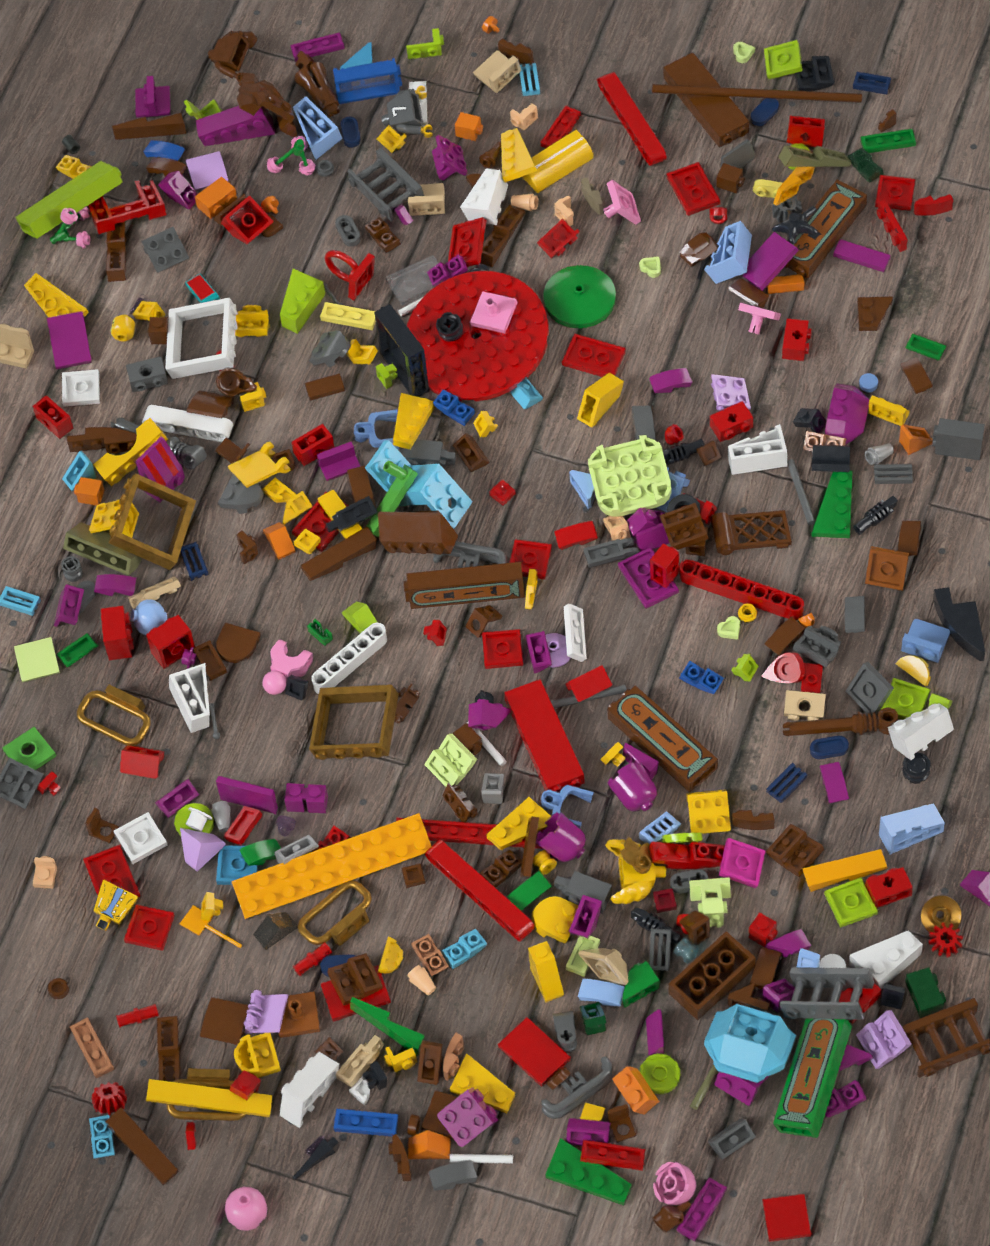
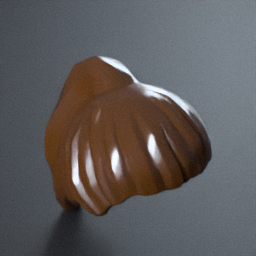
(233, 382)

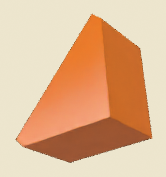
(914, 438)
(279, 540)
(429, 1146)

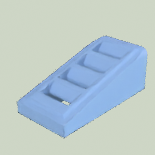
(645, 836)
(808, 959)

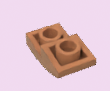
(821, 439)
(429, 955)
(451, 1061)

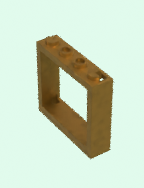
(163, 559)
(353, 694)

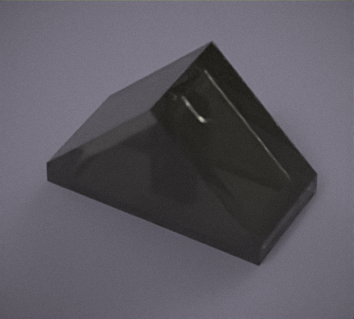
(274, 929)

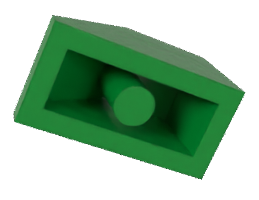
(640, 983)

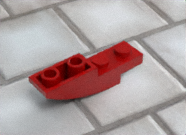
(690, 856)

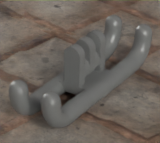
(474, 554)
(578, 1091)

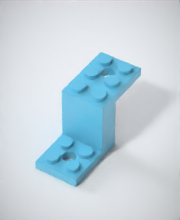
(430, 488)

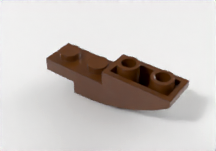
(96, 438)

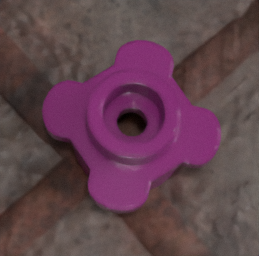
(188, 657)

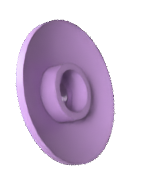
(558, 654)

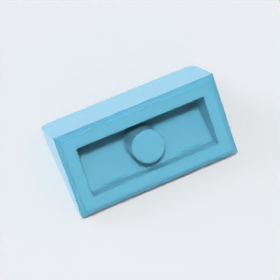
(526, 394)

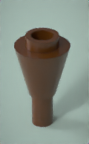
(489, 158)

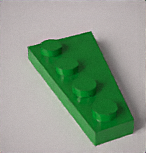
(835, 511)
(586, 1176)

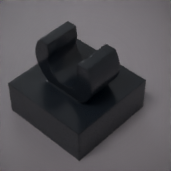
(296, 687)
(892, 996)
(377, 1075)

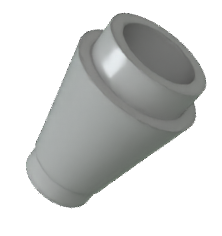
(876, 454)
(221, 814)

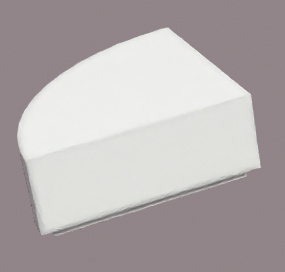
(361, 1091)

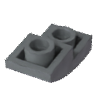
(643, 421)
(855, 614)
(451, 1174)

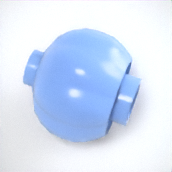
(148, 615)

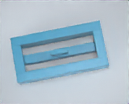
(527, 68)
(16, 603)

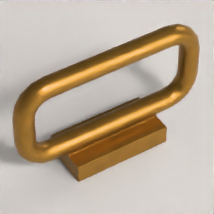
(123, 701)
(345, 927)
(210, 1078)

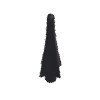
(323, 1151)

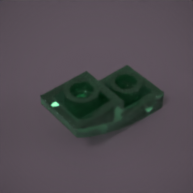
(864, 165)

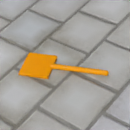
(193, 922)

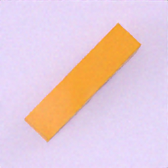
(791, 184)
(842, 869)

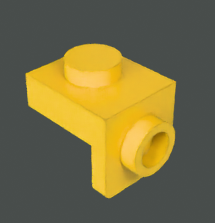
(391, 139)
(361, 353)
(400, 1061)

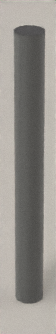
(800, 491)
(572, 700)

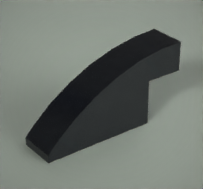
(962, 622)

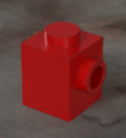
(763, 930)

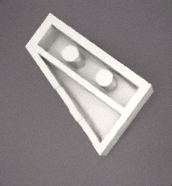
(486, 197)
(191, 696)
(920, 729)

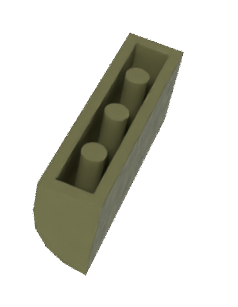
(97, 548)

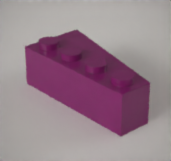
(234, 125)

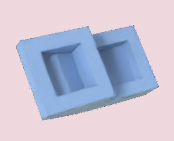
(601, 991)

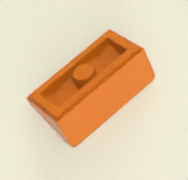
(786, 284)

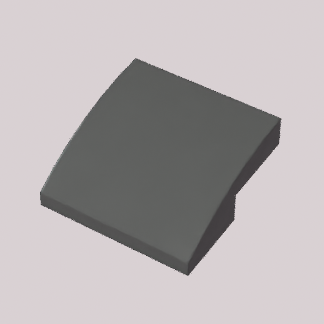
(18, 783)

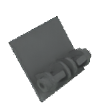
(165, 249)

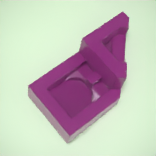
(403, 214)
(790, 943)
(854, 1056)

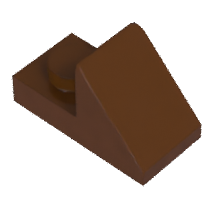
(697, 926)
(745, 997)
(430, 1062)

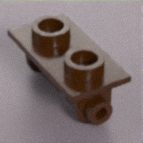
(406, 697)
(454, 797)

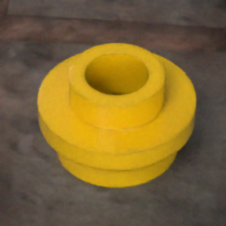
(747, 608)

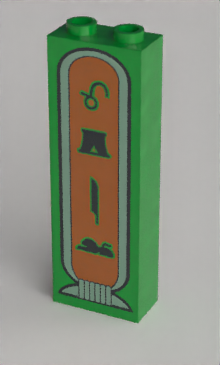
(812, 1076)

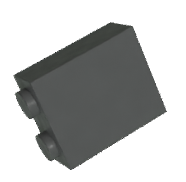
(958, 438)

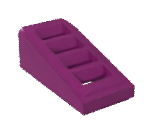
(634, 755)

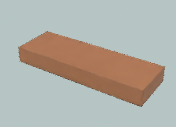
(91, 1048)

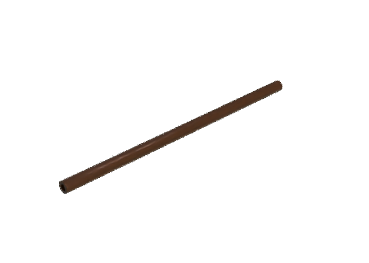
(756, 93)

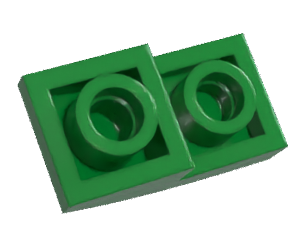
(259, 852)
(529, 891)

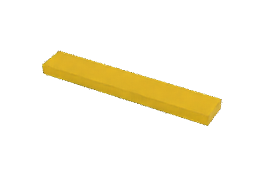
(207, 1098)

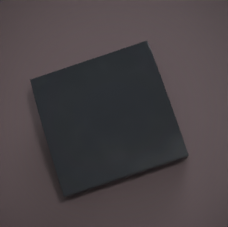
(815, 74)

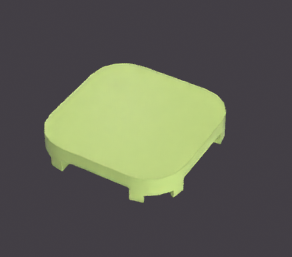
(630, 476)

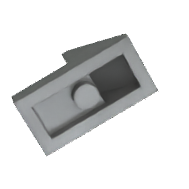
(492, 788)

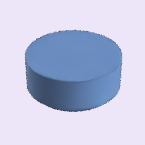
(868, 382)

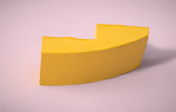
(71, 166)

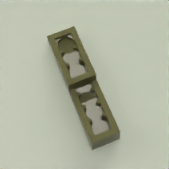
(819, 157)

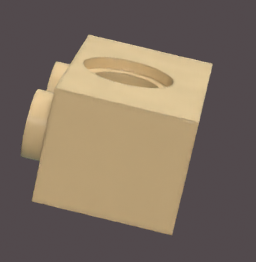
(795, 698)

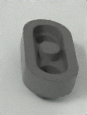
(349, 234)

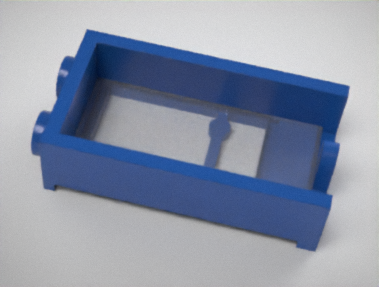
(367, 81)

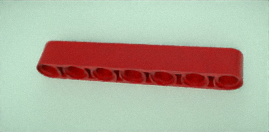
(631, 119)
(734, 583)
(480, 890)

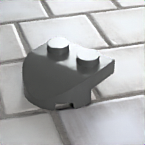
(330, 348)
(240, 497)
(818, 645)

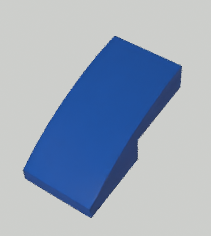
(163, 150)
(450, 406)
(702, 679)

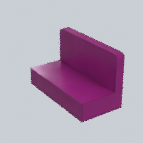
(337, 461)
(69, 605)

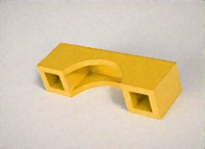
(115, 467)

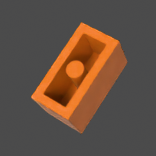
(216, 197)
(635, 1090)

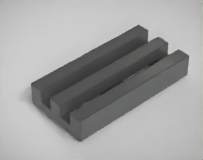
(893, 471)
(660, 944)

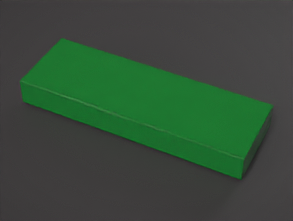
(888, 141)

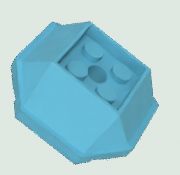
(748, 1043)

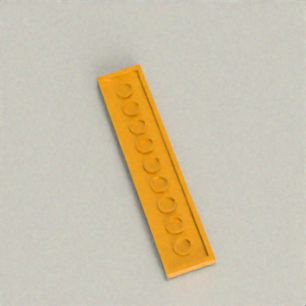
(331, 866)

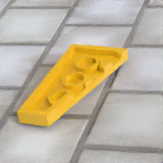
(515, 156)
(52, 299)
(411, 419)

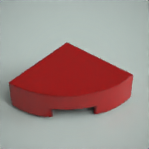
(190, 1135)

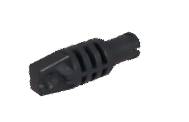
(681, 451)
(876, 514)
(651, 921)

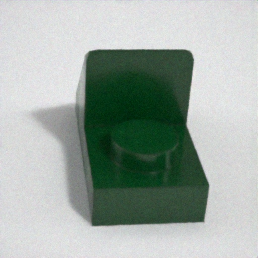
(593, 1018)

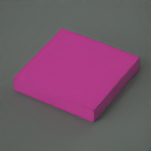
(742, 863)

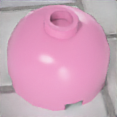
(674, 1184)
(245, 1208)

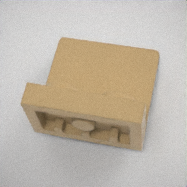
(498, 71)
(431, 203)
(15, 346)

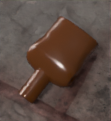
(670, 1216)

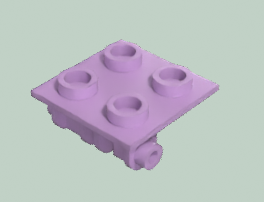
(729, 391)
(265, 1013)

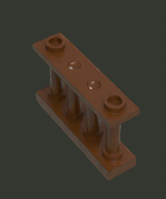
(948, 1018)

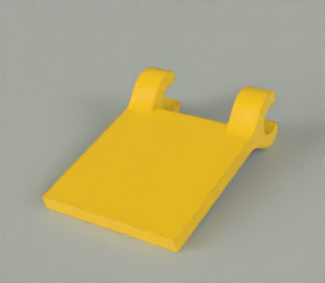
(258, 466)

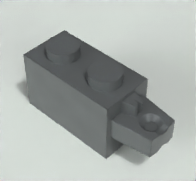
(429, 452)
(581, 885)

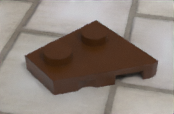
(872, 311)

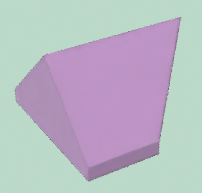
(199, 847)

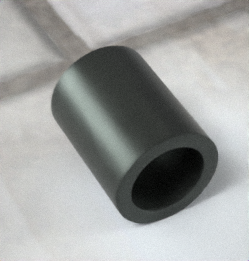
(71, 144)

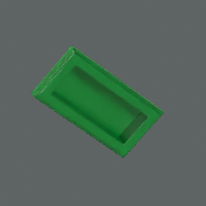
(925, 347)
(77, 650)

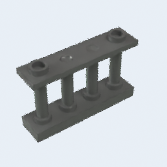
(394, 170)
(827, 978)

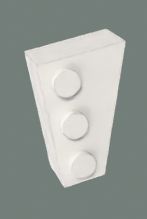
(758, 453)
(888, 957)
(306, 1087)

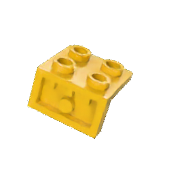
(104, 518)
(708, 811)

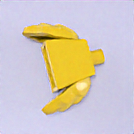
(633, 884)

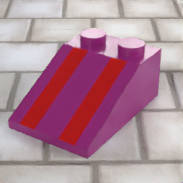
(160, 466)

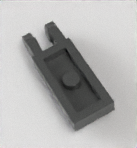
(610, 551)

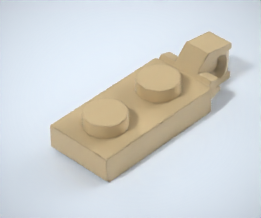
(153, 592)
(360, 1061)

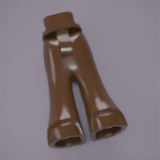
(323, 96)

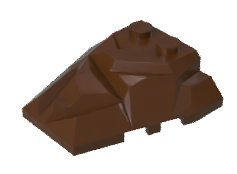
(256, 93)

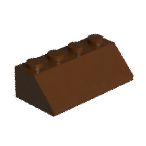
(416, 532)

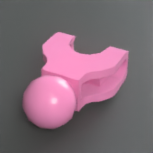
(284, 666)

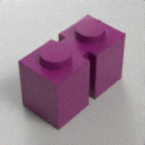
(315, 796)

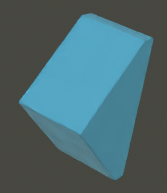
(79, 468)

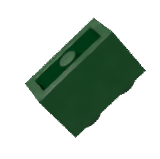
(925, 992)

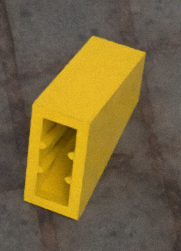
(599, 399)
(545, 971)

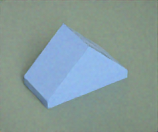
(583, 485)

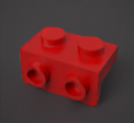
(555, 239)

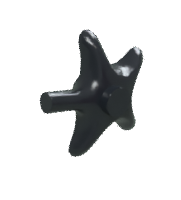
(796, 224)

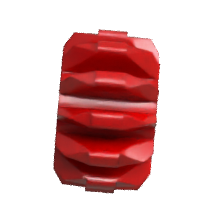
(950, 935)
(109, 1098)

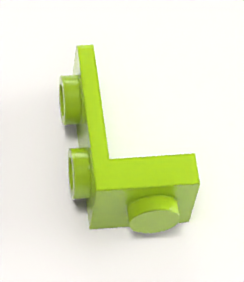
(426, 49)
(210, 109)

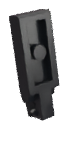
(352, 515)

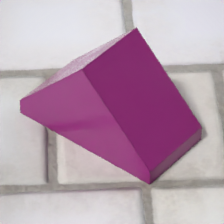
(978, 884)
(586, 917)
(776, 992)

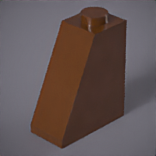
(359, 484)

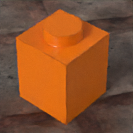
(468, 126)
(89, 491)

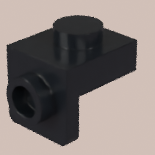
(809, 418)

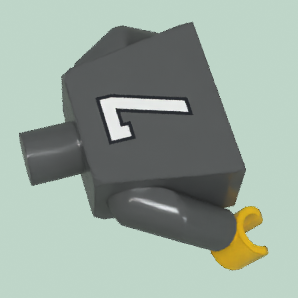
(405, 112)

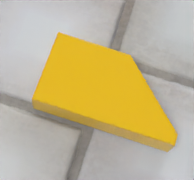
(278, 491)
(296, 506)
(531, 588)

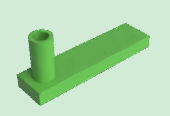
(403, 481)

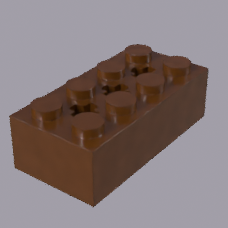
(711, 975)

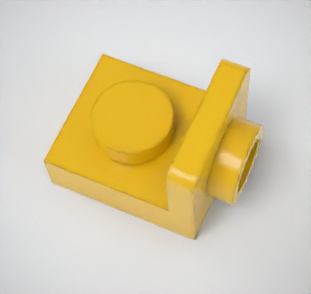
(148, 309)
(253, 399)

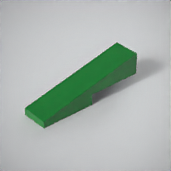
(380, 1019)

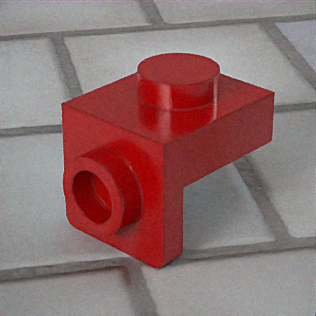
(245, 1085)

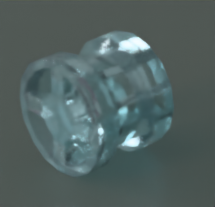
(686, 950)

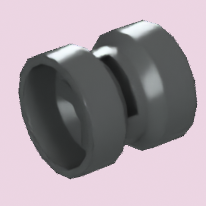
(72, 569)

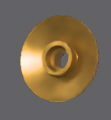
(950, 909)

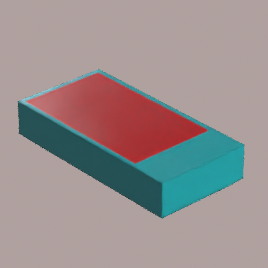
(201, 289)

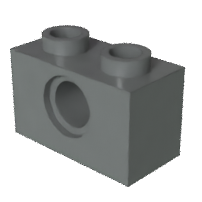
(139, 372)

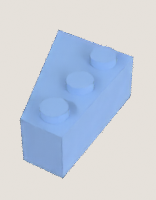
(317, 127)
(732, 253)
(910, 827)

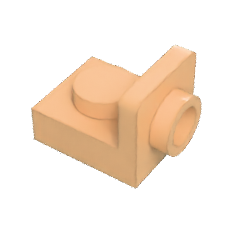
(526, 117)
(563, 210)
(617, 527)
(44, 872)

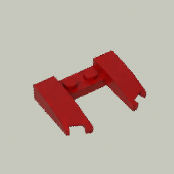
(150, 204)

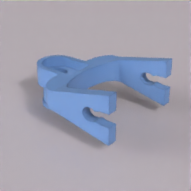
(366, 429)
(556, 799)

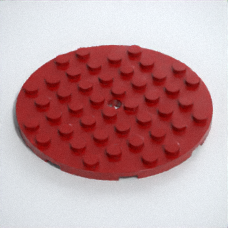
(495, 360)

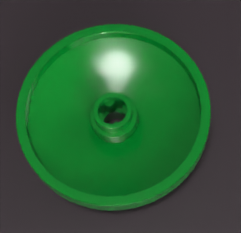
(579, 296)

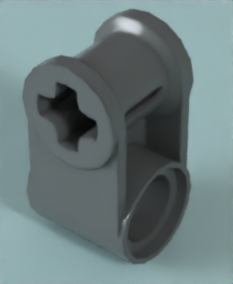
(565, 1029)

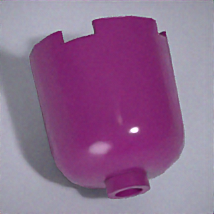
(634, 787)
(562, 838)

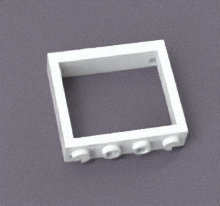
(206, 364)

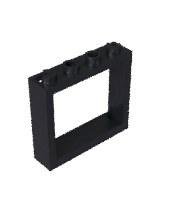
(395, 335)

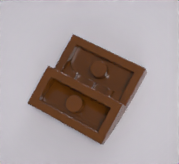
(210, 404)
(684, 526)
(794, 850)
(355, 979)
(224, 1021)

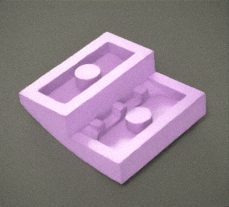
(206, 170)
(884, 1039)

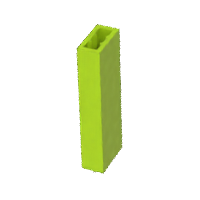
(74, 194)

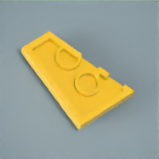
(514, 826)
(475, 1075)

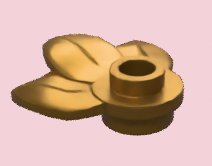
(637, 856)

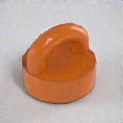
(490, 25)
(270, 204)

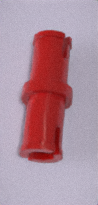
(312, 959)
(137, 1015)

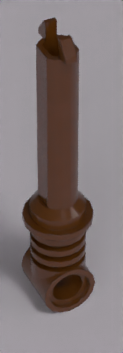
(857, 723)

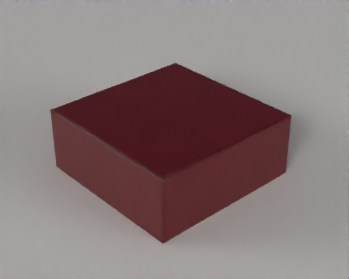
(664, 900)

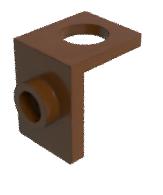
(231, 451)
(483, 615)
(95, 823)
(620, 1116)

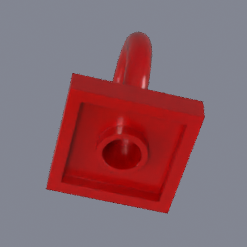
(359, 275)

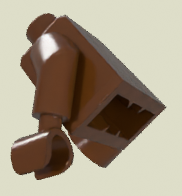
(231, 51)

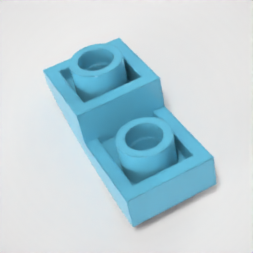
(464, 949)
(102, 1137)

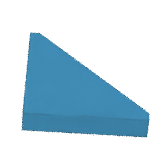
(362, 57)

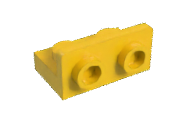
(888, 411)

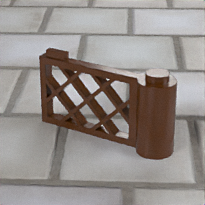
(727, 537)

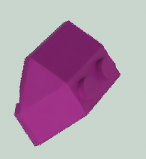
(847, 412)

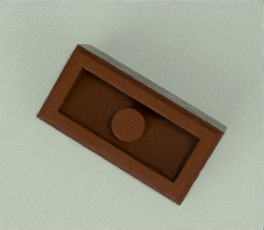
(222, 214)
(749, 293)
(470, 453)

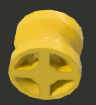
(544, 862)

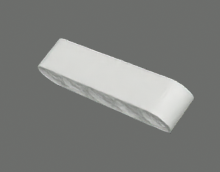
(189, 424)
(354, 650)

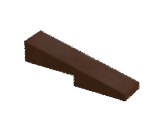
(141, 128)
(501, 235)
(116, 253)
(334, 557)
(168, 1048)
(141, 1146)

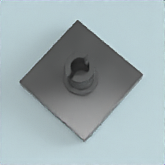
(869, 689)

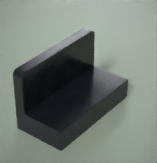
(831, 458)

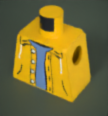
(113, 904)

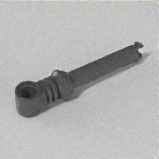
(188, 455)

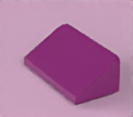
(651, 537)
(538, 651)
(177, 798)
(655, 1033)
(587, 1130)

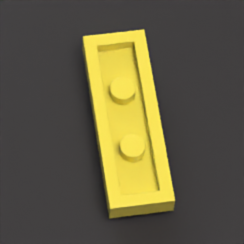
(348, 316)

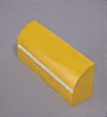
(559, 161)

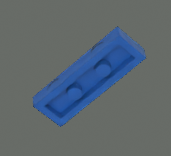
(365, 1122)

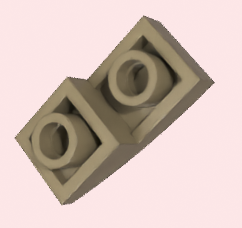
(592, 196)

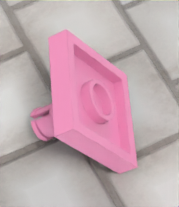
(622, 203)
(493, 312)
(758, 316)

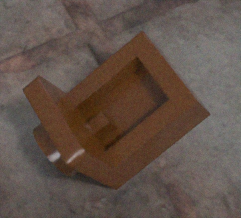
(249, 545)

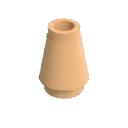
(526, 201)
(421, 979)

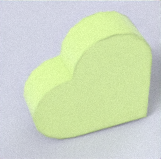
(743, 51)
(650, 266)
(730, 628)

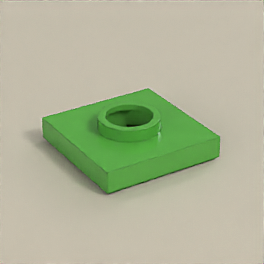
(42, 754)

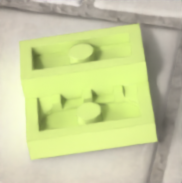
(36, 659)
(450, 761)

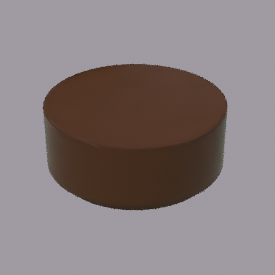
(58, 988)
(413, 1126)

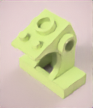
(711, 895)

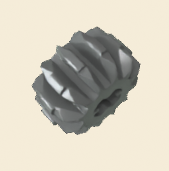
(791, 203)

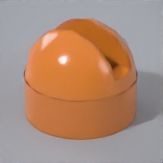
(807, 620)

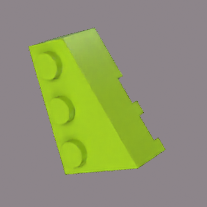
(300, 300)

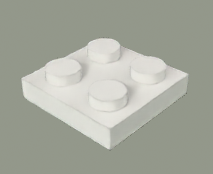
(80, 388)
(140, 838)

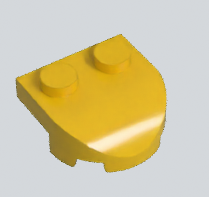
(252, 321)
(554, 918)
(257, 1055)

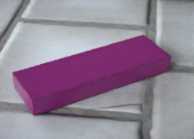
(318, 46)
(861, 255)
(702, 1209)

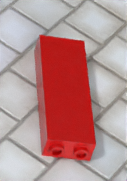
(544, 737)

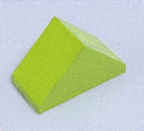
(359, 616)

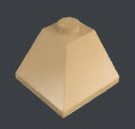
(606, 964)

